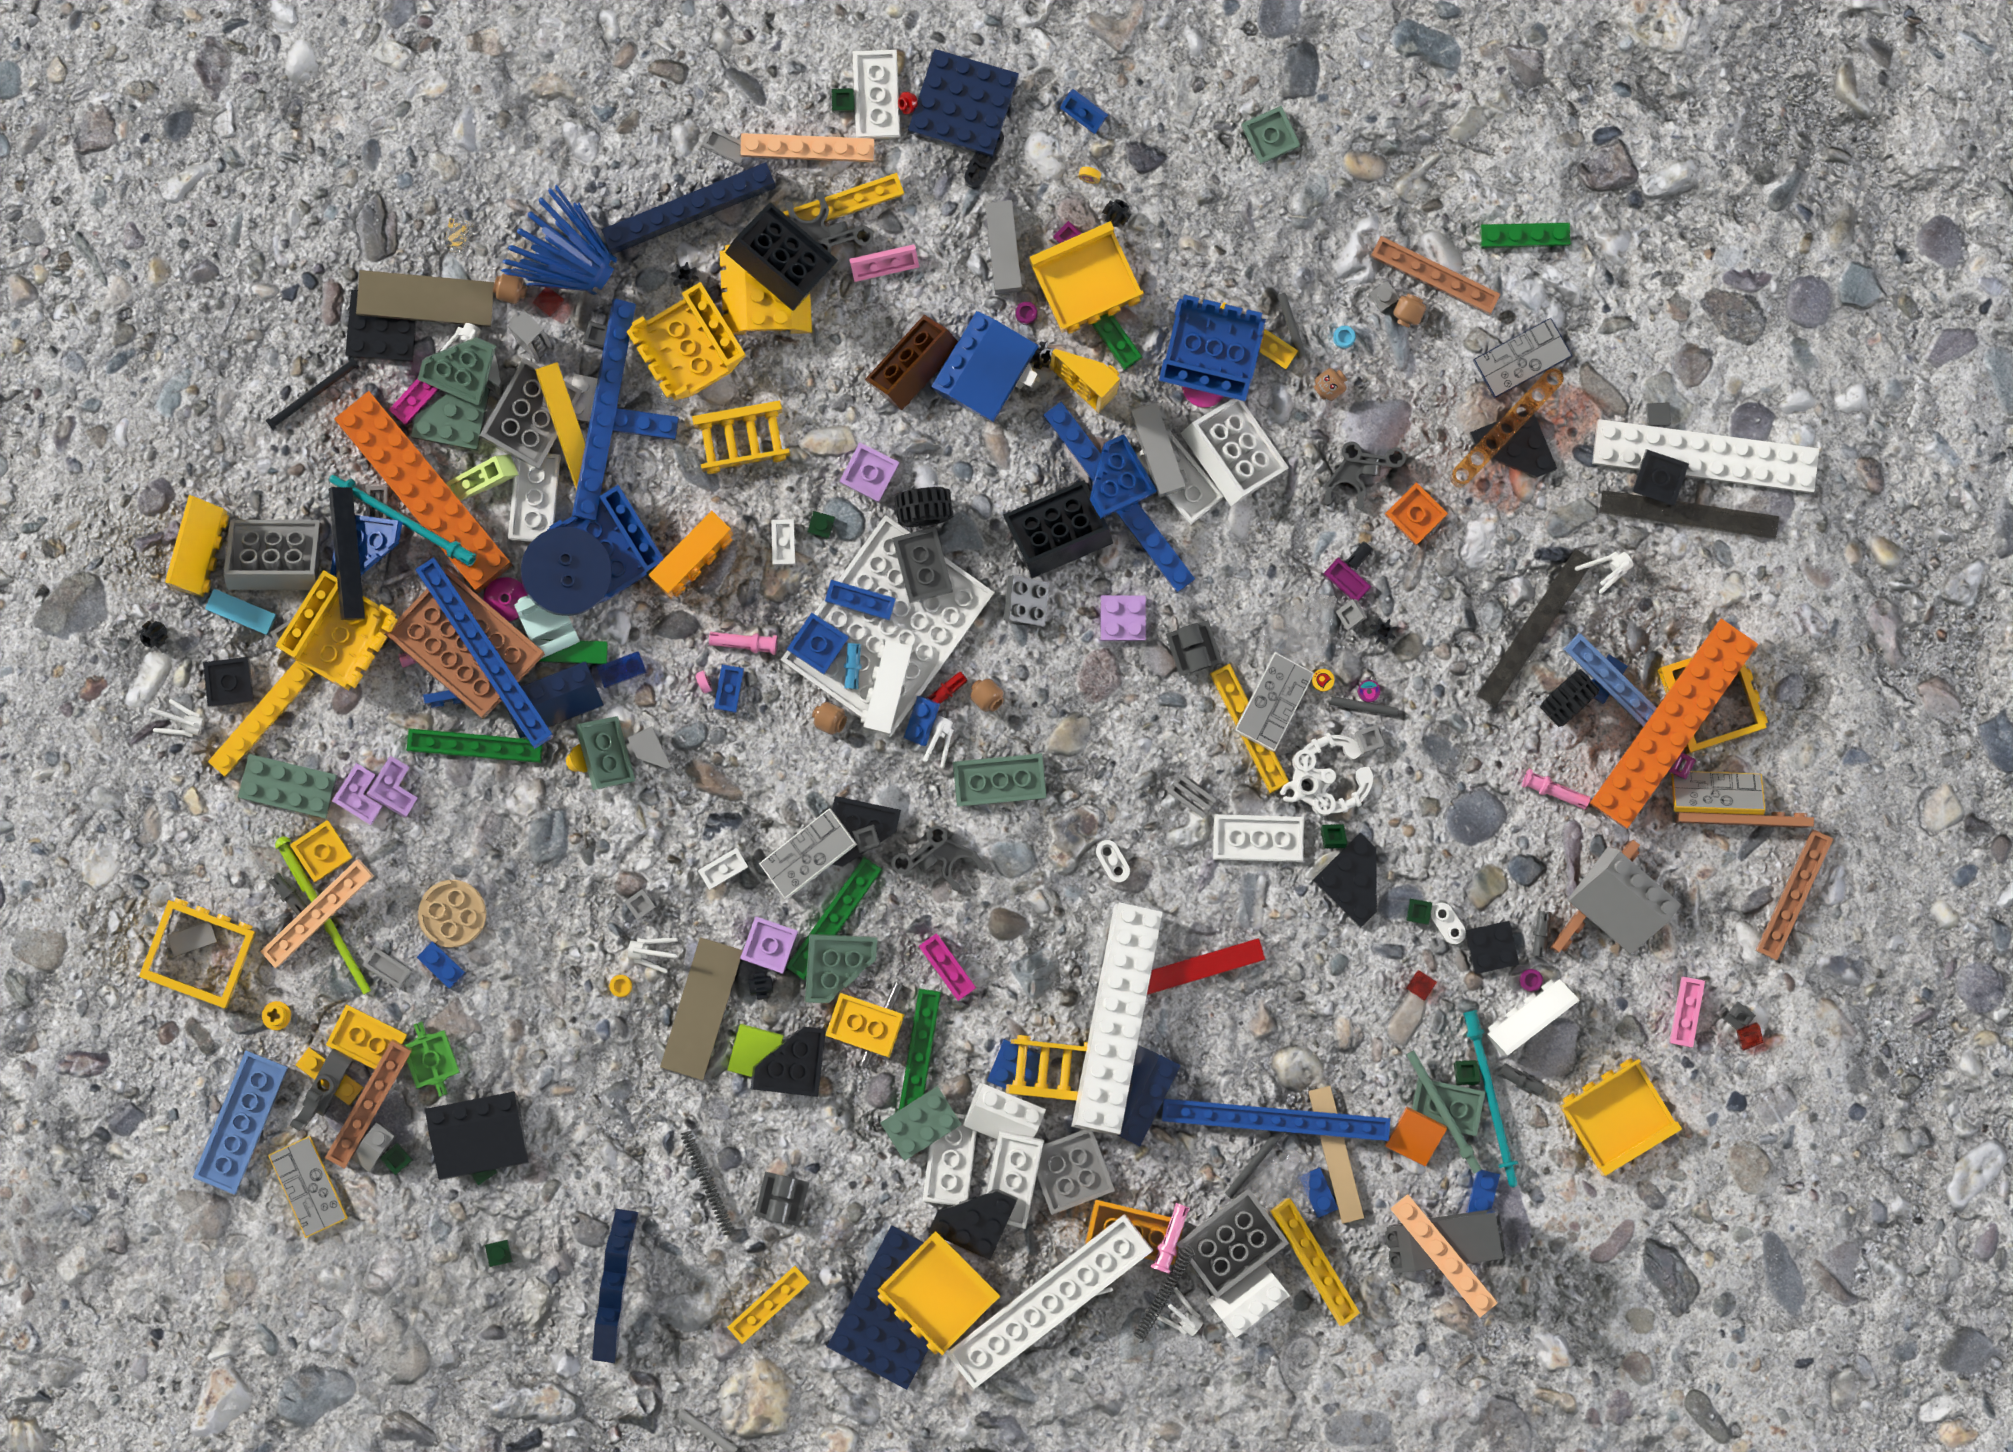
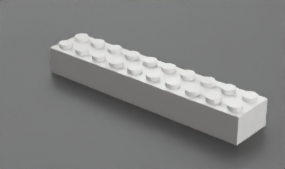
(1117, 1019)

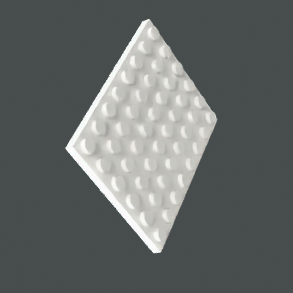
(928, 625)

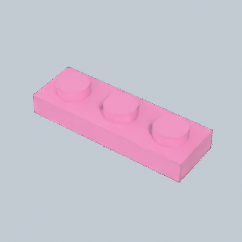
(884, 263)
(1687, 1012)

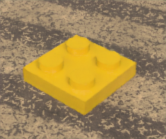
(321, 851)

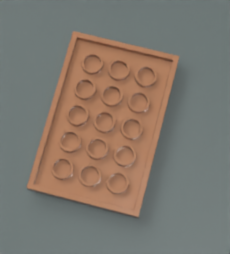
(436, 646)

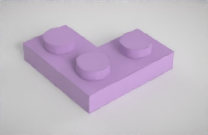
(387, 790)
(352, 796)

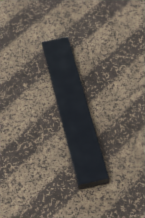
(346, 553)

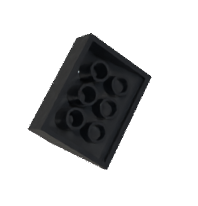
(781, 256)
(1057, 529)
(477, 1135)

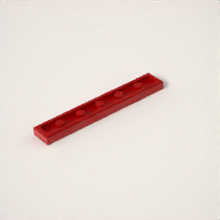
(1205, 965)

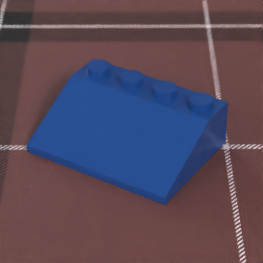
(984, 366)

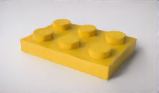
(864, 1025)
(363, 1036)

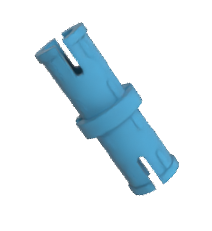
(852, 666)

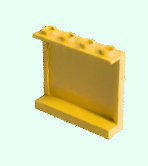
(1086, 278)
(1619, 1116)
(937, 1293)

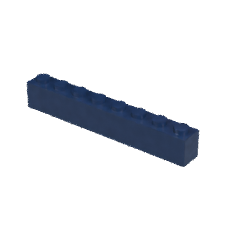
(688, 208)

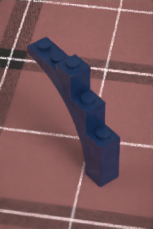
(613, 1286)

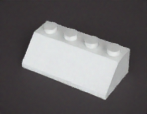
(1531, 1017)

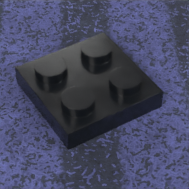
(1660, 477)
(228, 682)
(1492, 947)

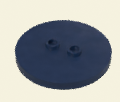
(566, 571)

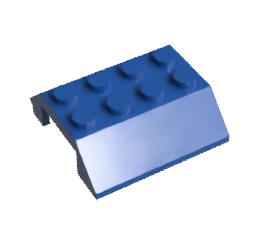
(1213, 348)
(624, 538)

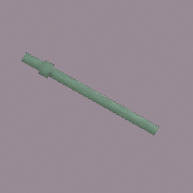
(1466, 1150)

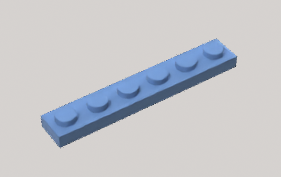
(1610, 679)

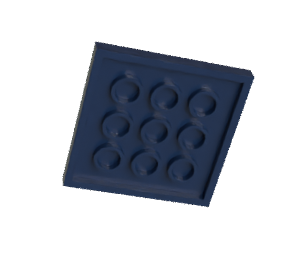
(963, 103)

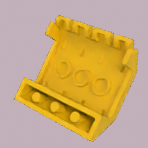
(755, 307)
(687, 345)
(332, 645)

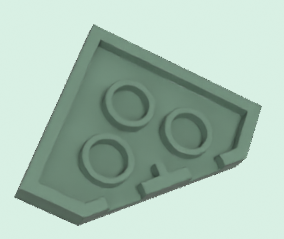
(460, 369)
(451, 422)
(836, 963)

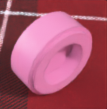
(704, 682)

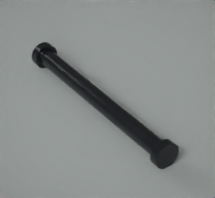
(311, 394)

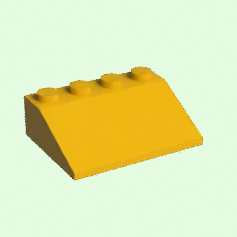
(1087, 377)
(196, 547)

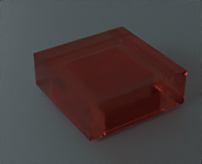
(548, 301)
(1421, 985)
(1750, 1036)

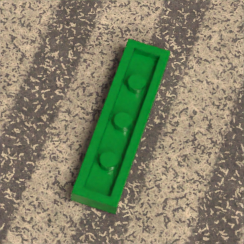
(1525, 235)

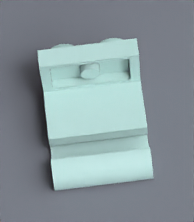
(545, 625)

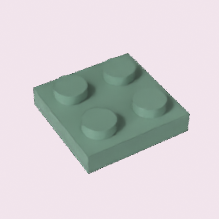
(1270, 135)

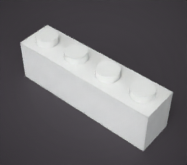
(887, 688)

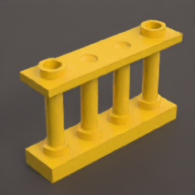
(748, 415)
(1041, 1087)

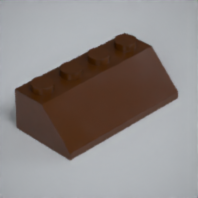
(912, 362)

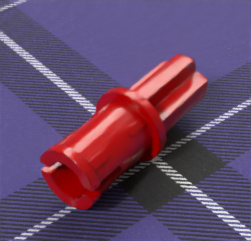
(948, 688)

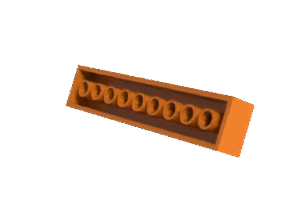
(421, 488)
(1673, 723)

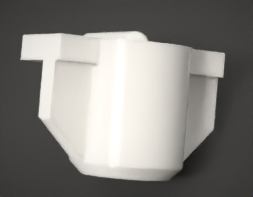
(1028, 377)

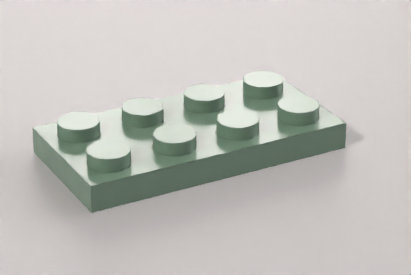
(999, 780)
(287, 786)

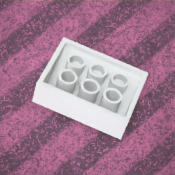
(1234, 450)

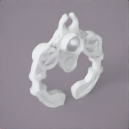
(1321, 779)

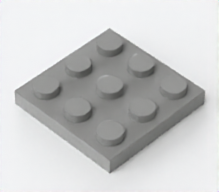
(1073, 1171)

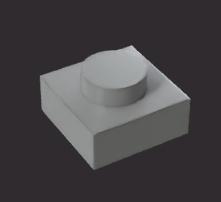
(1383, 296)
(1351, 614)
(1369, 739)
(640, 904)

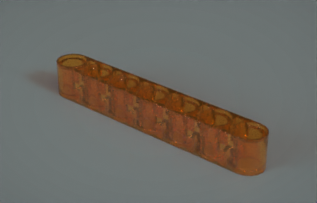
(1511, 418)

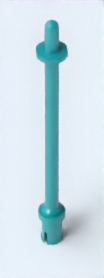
(453, 549)
(1476, 1034)

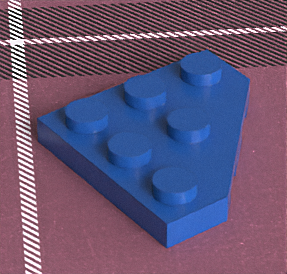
(1119, 478)
(375, 540)

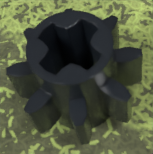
(1117, 212)
(684, 269)
(1042, 356)
(1386, 626)
(153, 634)
(760, 985)

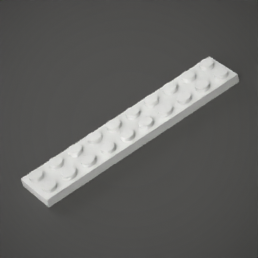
(1709, 455)
(1049, 1301)

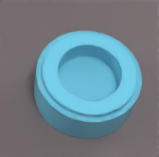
(1344, 337)

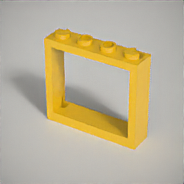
(1752, 696)
(220, 920)

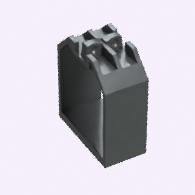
(1473, 1236)

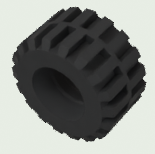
(923, 506)
(1569, 698)

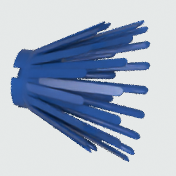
(574, 265)

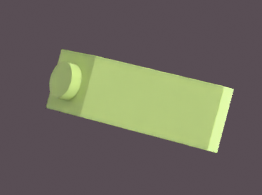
(483, 477)

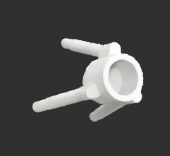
(466, 333)
(1619, 566)
(191, 723)
(940, 728)
(639, 951)
(1189, 1323)

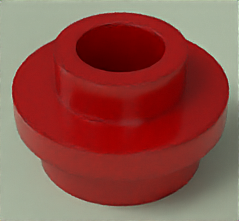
(907, 102)

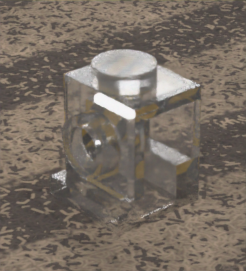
(458, 235)

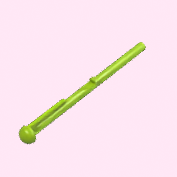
(305, 885)

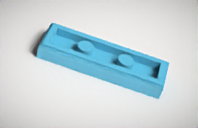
(240, 612)

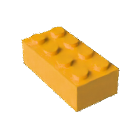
(691, 555)
(1149, 1224)

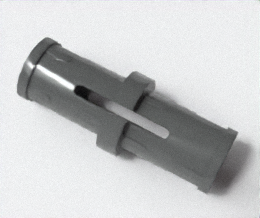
(287, 893)
(1542, 934)
(1521, 1079)

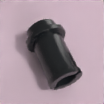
(1359, 555)

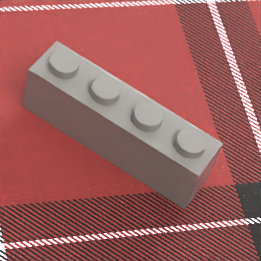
(1003, 247)
(529, 335)
(1158, 449)

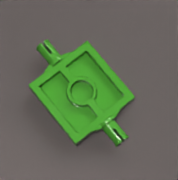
(431, 1059)

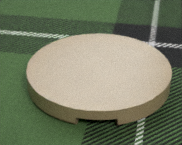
(452, 913)

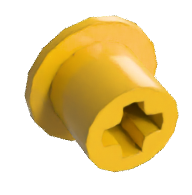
(575, 760)
(276, 1015)

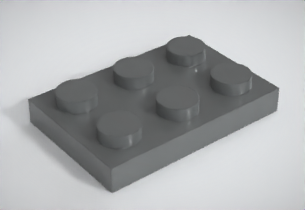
(922, 565)

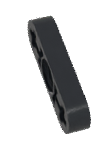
(981, 175)

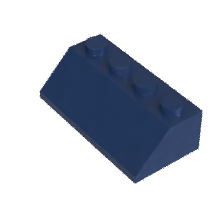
(562, 695)
(1148, 1087)

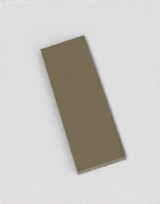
(424, 298)
(701, 1008)

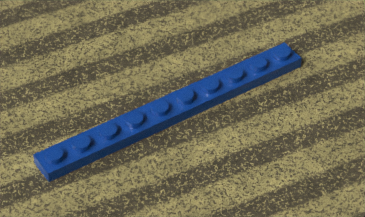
(603, 410)
(1133, 515)
(484, 653)
(1276, 1119)

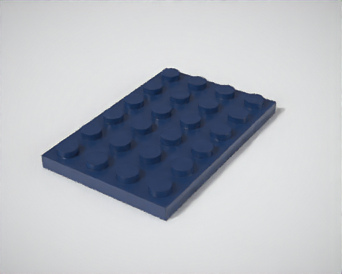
(871, 1330)

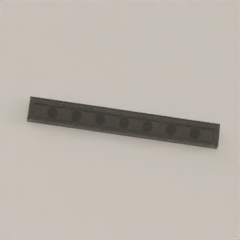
(1689, 514)
(1533, 629)

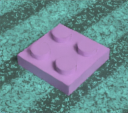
(869, 472)
(1123, 618)
(769, 945)

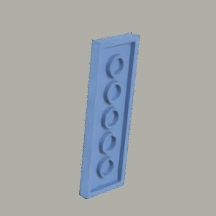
(240, 1122)

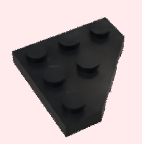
(1524, 451)
(858, 815)
(1352, 880)
(793, 1065)
(976, 1222)

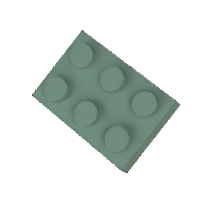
(605, 753)
(1462, 1103)
(920, 1123)

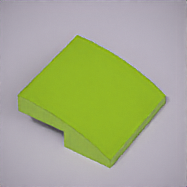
(751, 1047)

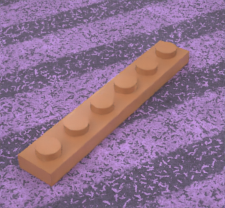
(1435, 275)
(1776, 819)
(1794, 894)
(1576, 923)
(368, 1103)

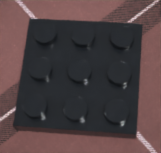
(379, 336)

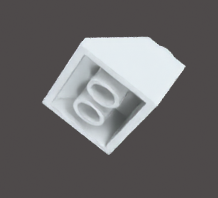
(999, 1111)
(1248, 1300)

